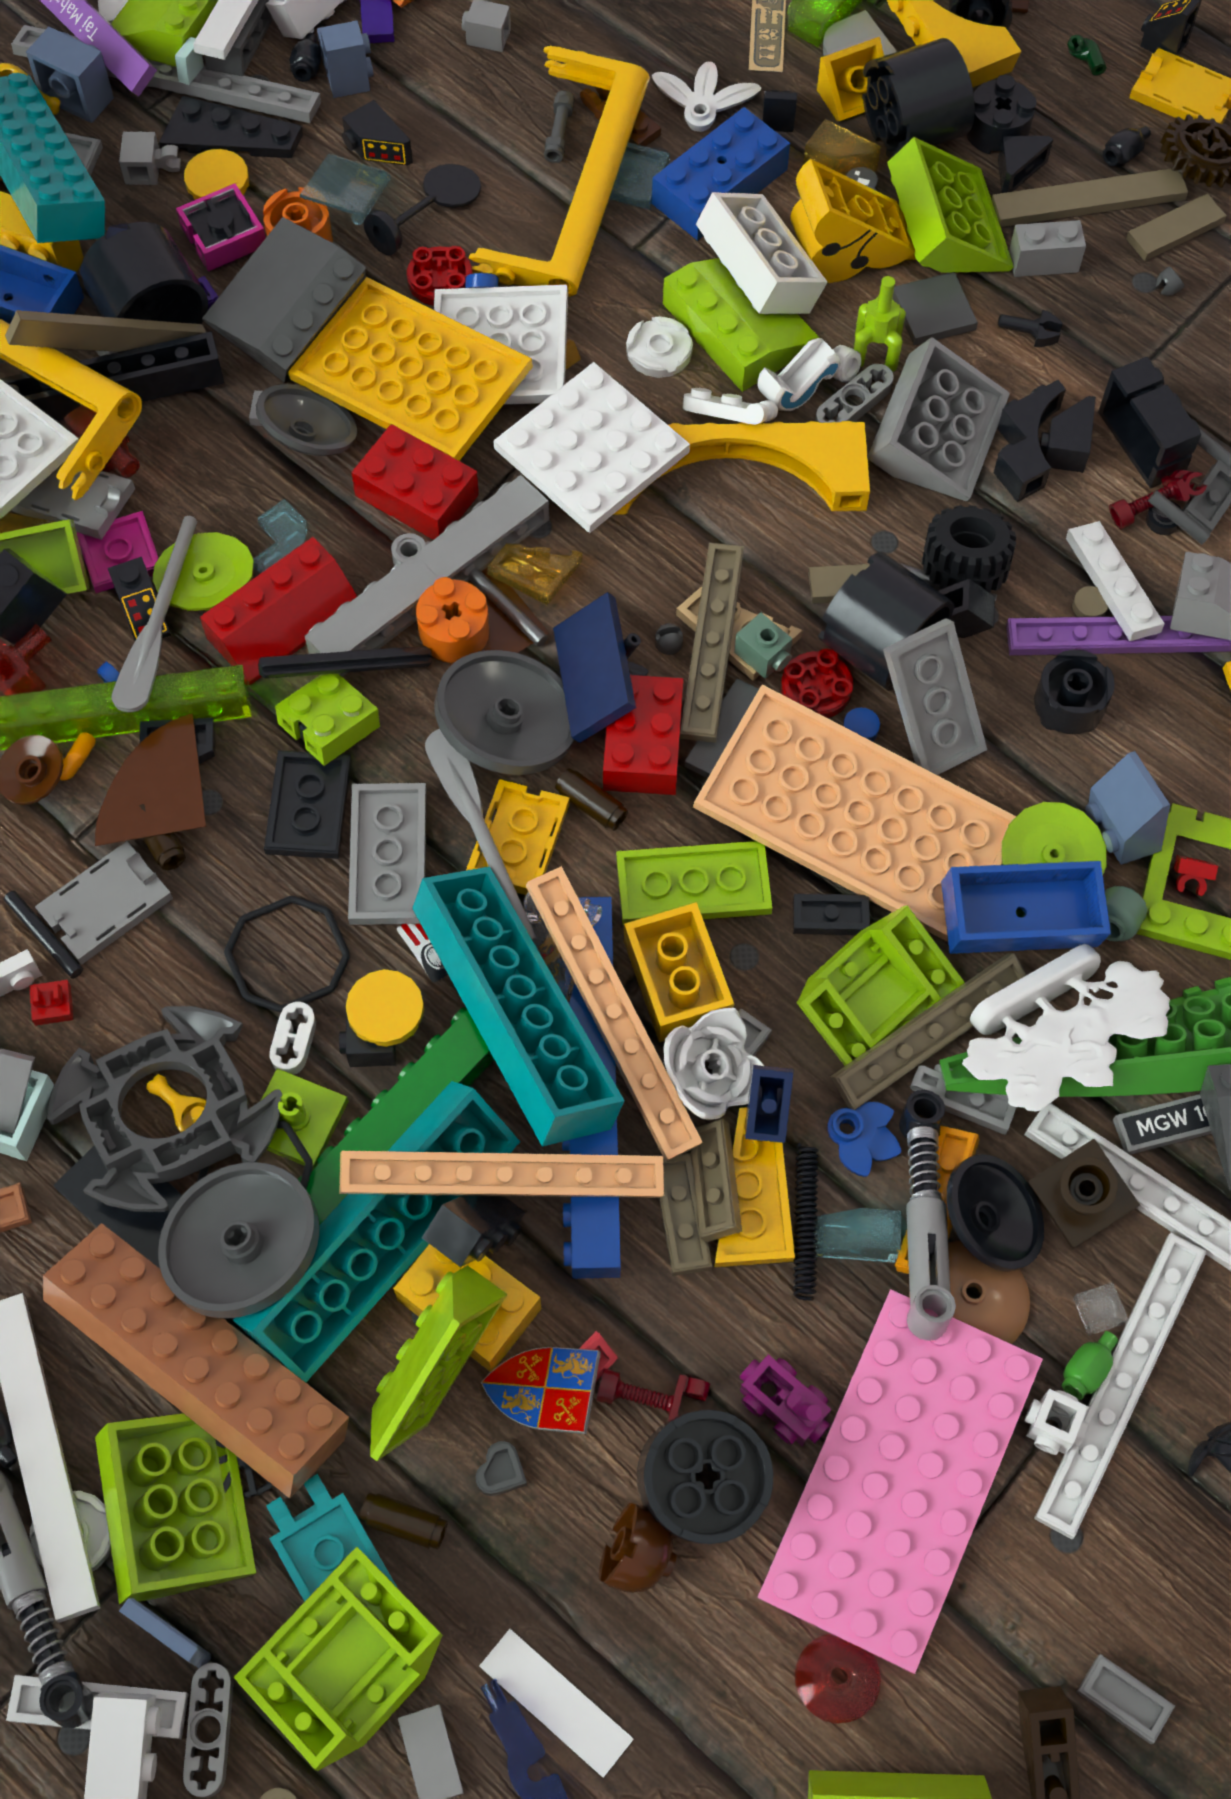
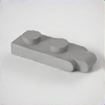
(983, 1109)

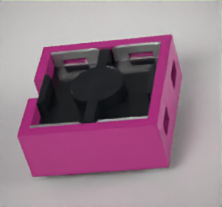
(221, 226)

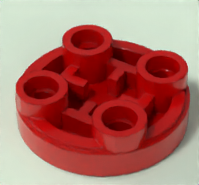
(436, 269)
(818, 682)

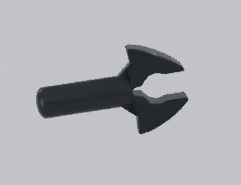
(1035, 327)

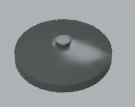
(504, 712)
(238, 1240)

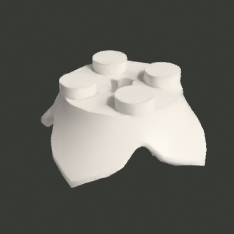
(720, 1041)

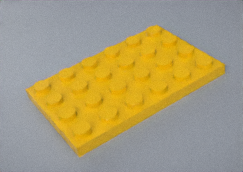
(411, 368)

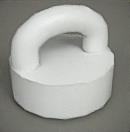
(849, 363)

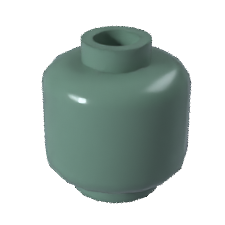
(1125, 912)

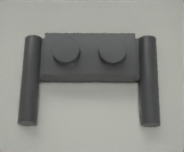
(1204, 510)

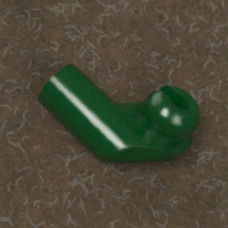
(1087, 51)

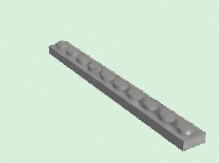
(216, 86)

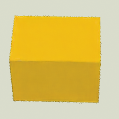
(842, 78)

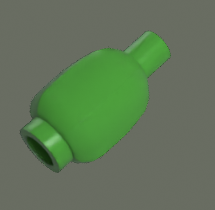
(1089, 1366)

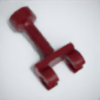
(1173, 488)
(612, 1387)

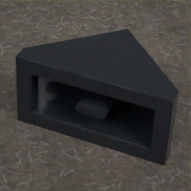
(779, 109)
(1021, 158)

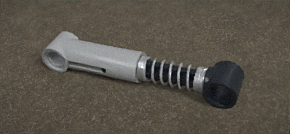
(926, 1219)
(25, 1594)

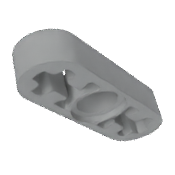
(857, 386)
(217, 1765)

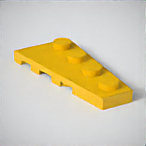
(762, 1204)

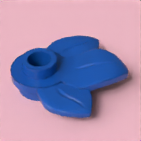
(868, 1140)

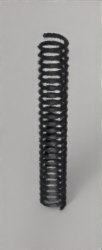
(808, 1173)

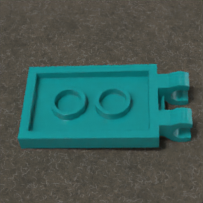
(319, 1537)

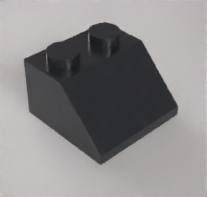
(24, 597)

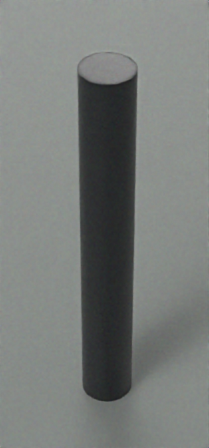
(43, 934)

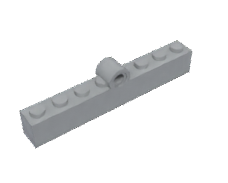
(466, 544)

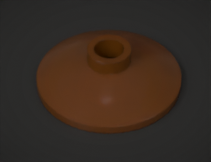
(21, 763)

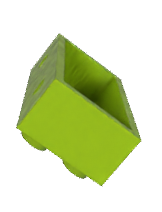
(52, 551)

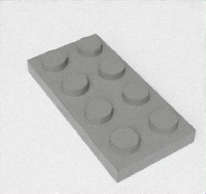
(935, 697)
(386, 852)

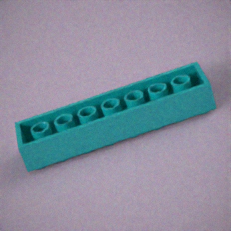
(44, 169)
(517, 1006)
(371, 1240)

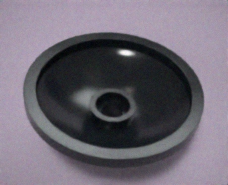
(995, 1213)

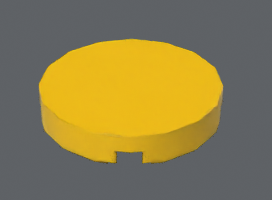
(214, 171)
(384, 1007)

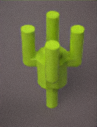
(881, 323)

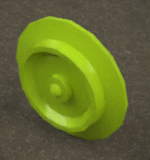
(210, 573)
(1052, 835)

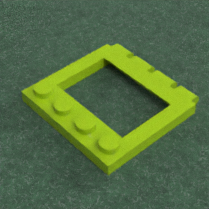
(1174, 921)

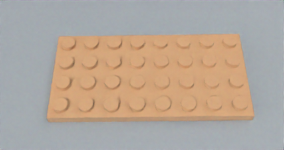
(849, 808)

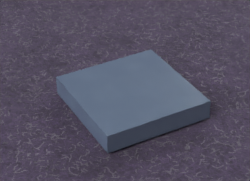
(165, 1633)

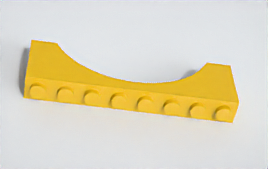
(985, 48)
(821, 454)

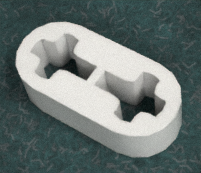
(301, 1040)

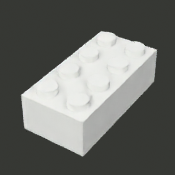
(761, 253)

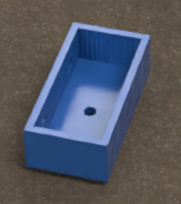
(752, 160)
(32, 289)
(1060, 904)

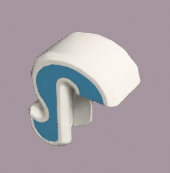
(800, 377)

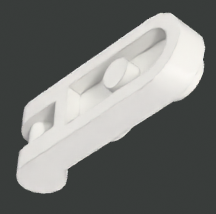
(729, 407)

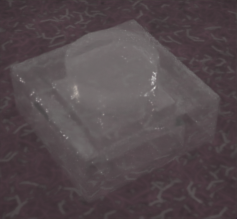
(1100, 1308)

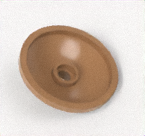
(1003, 1297)

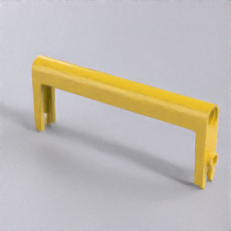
(627, 89)
(114, 404)

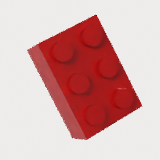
(415, 482)
(645, 741)

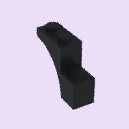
(1021, 462)

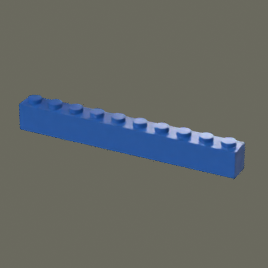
(594, 1219)

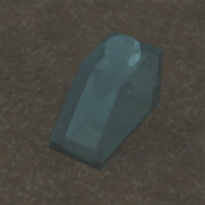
(860, 1235)

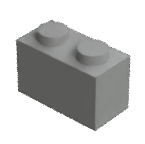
(1047, 248)

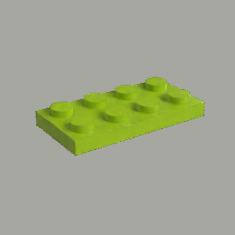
(719, 877)

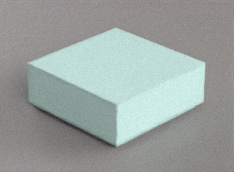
(188, 62)

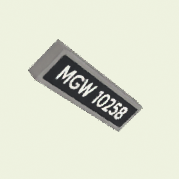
(1162, 1124)

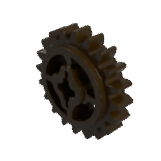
(1199, 149)

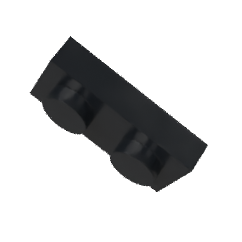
(830, 914)

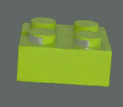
(327, 716)

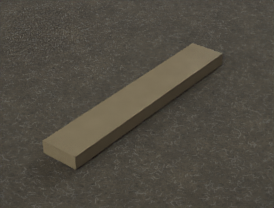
(1089, 197)
(92, 332)
(712, 643)
(922, 1035)

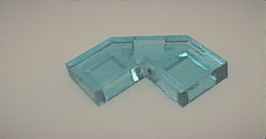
(285, 528)

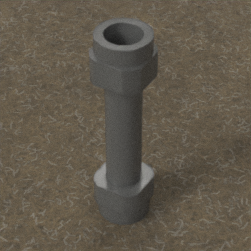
(555, 143)

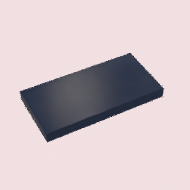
(594, 667)

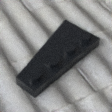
(214, 126)

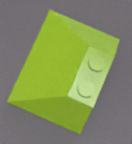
(877, 984)
(342, 1662)

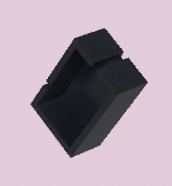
(1148, 421)

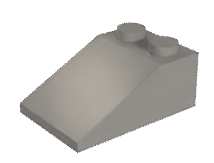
(1203, 596)

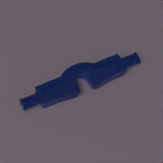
(521, 1746)

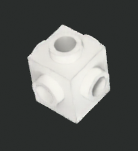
(1066, 1412)

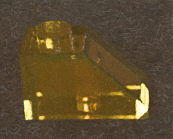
(841, 149)

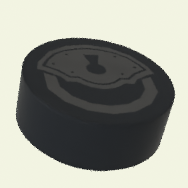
(1159, 522)

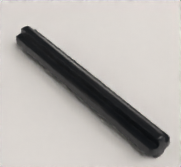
(344, 662)

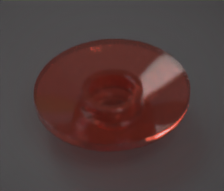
(822, 1695)

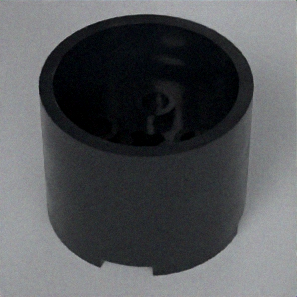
(919, 95)
(143, 277)
(879, 610)
(683, 1505)

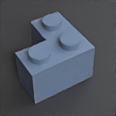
(345, 58)

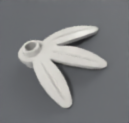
(703, 97)

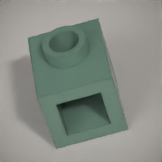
(763, 646)

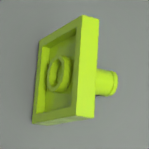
(310, 1112)

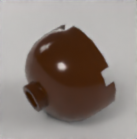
(638, 1553)

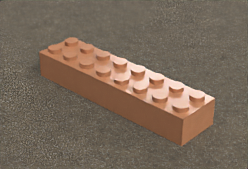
(195, 1361)

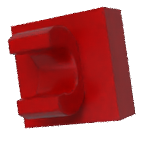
(1194, 869)
(51, 1002)

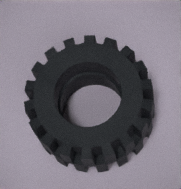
(969, 546)

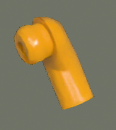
(77, 755)

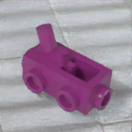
(795, 1409)

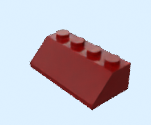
(277, 608)

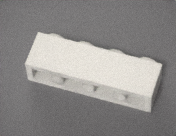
(121, 1746)

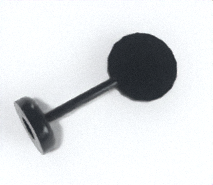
(445, 185)

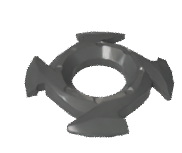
(138, 1161)

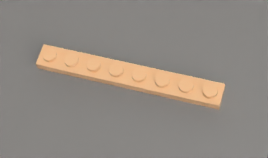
(614, 1014)
(500, 1174)

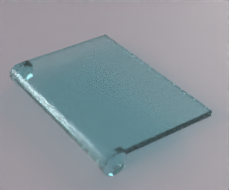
(346, 186)

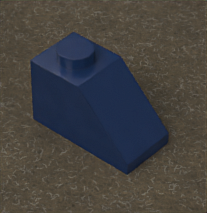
(768, 1103)

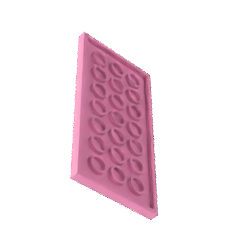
(900, 1484)

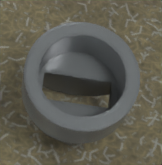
(1170, 280)
(671, 641)

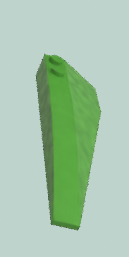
(1156, 1065)

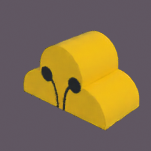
(846, 224)

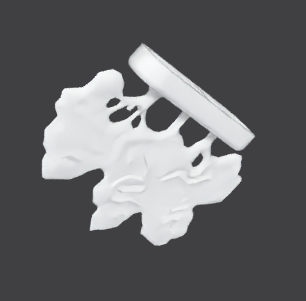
(1063, 1041)

